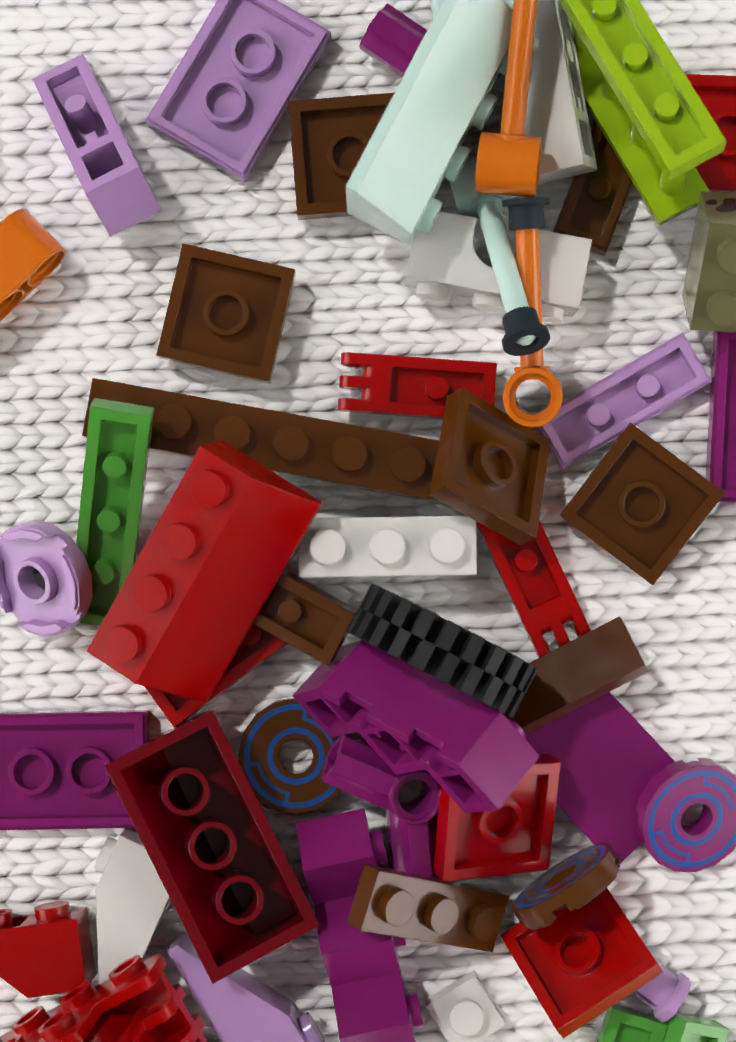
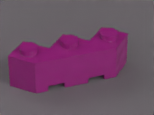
(419, 724)
(359, 964)

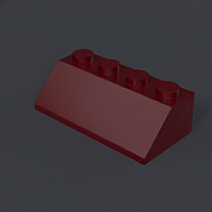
(211, 845)

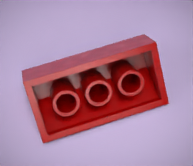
(204, 573)

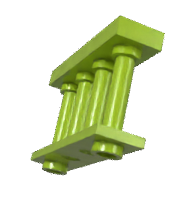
(643, 103)

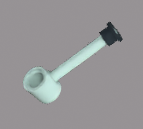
(521, 323)

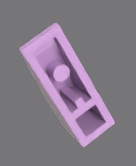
(96, 146)
(240, 1004)

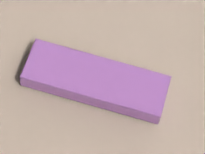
(624, 397)

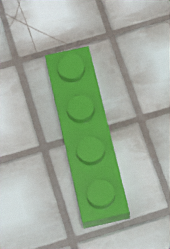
(112, 497)

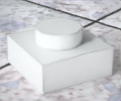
(465, 1010)

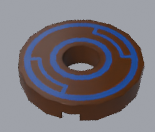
(261, 762)
(567, 884)

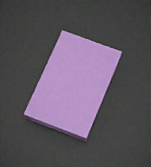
(238, 81)

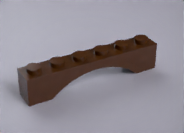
(283, 441)

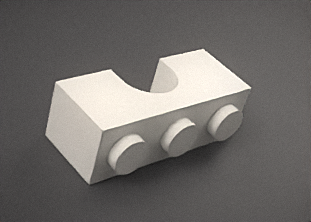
(448, 264)
(389, 547)

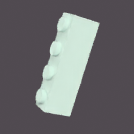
(430, 117)

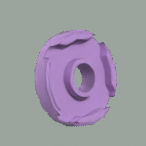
(65, 576)

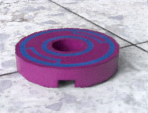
(664, 802)

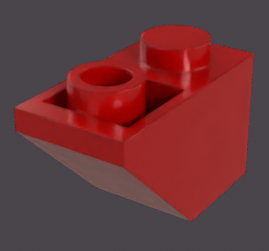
(46, 949)

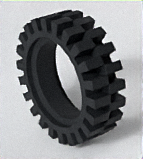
(442, 649)

